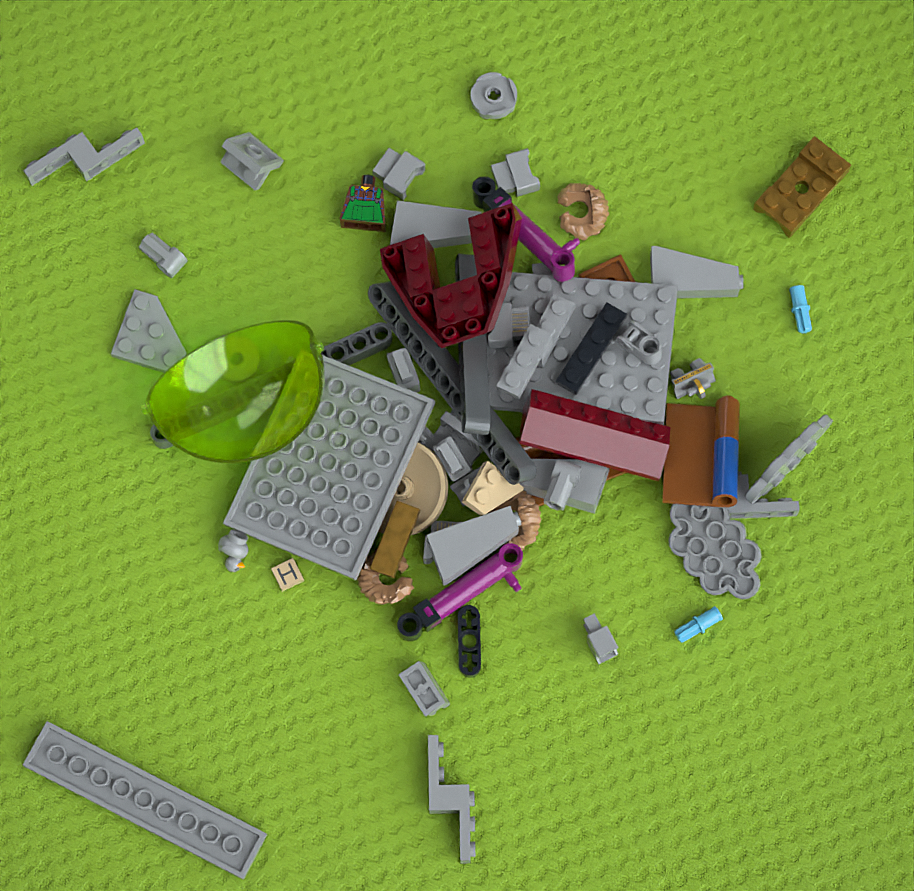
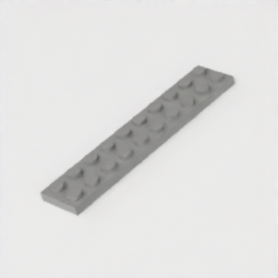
(145, 800)

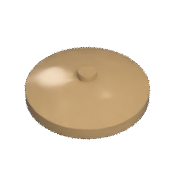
(423, 487)

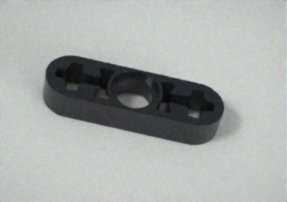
(462, 623)

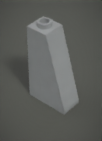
(439, 224)
(694, 275)
(583, 496)
(469, 542)

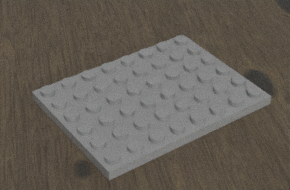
(620, 378)
(338, 476)

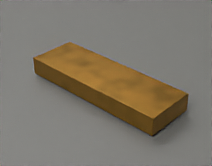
(395, 539)

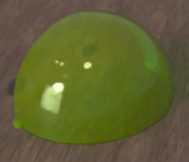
(241, 393)

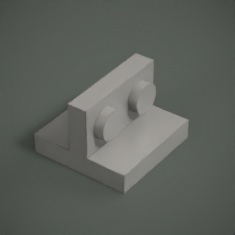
(250, 159)
(452, 427)

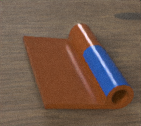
(702, 454)

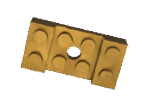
(818, 170)

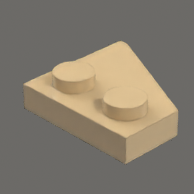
(489, 490)

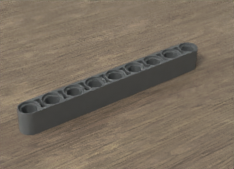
(473, 367)

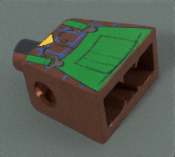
(364, 207)

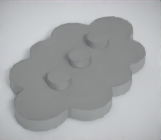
(788, 459)
(715, 549)

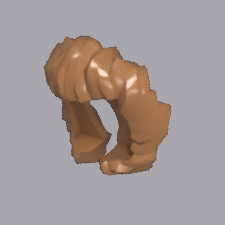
(597, 210)
(529, 517)
(381, 593)

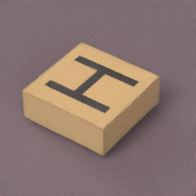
(287, 574)

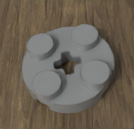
(500, 85)

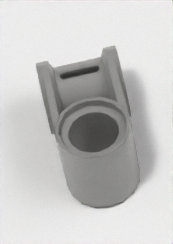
(637, 340)

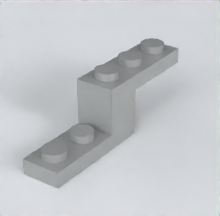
(83, 156)
(536, 346)
(761, 508)
(450, 798)

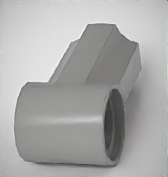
(168, 259)
(564, 478)

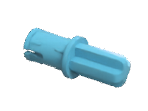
(800, 308)
(698, 624)

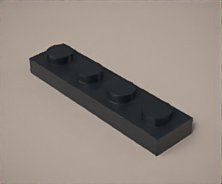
(591, 348)

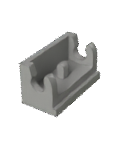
(424, 688)

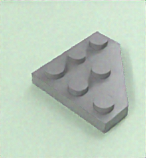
(147, 335)

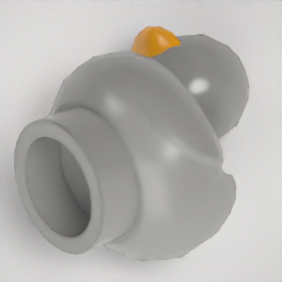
(235, 547)

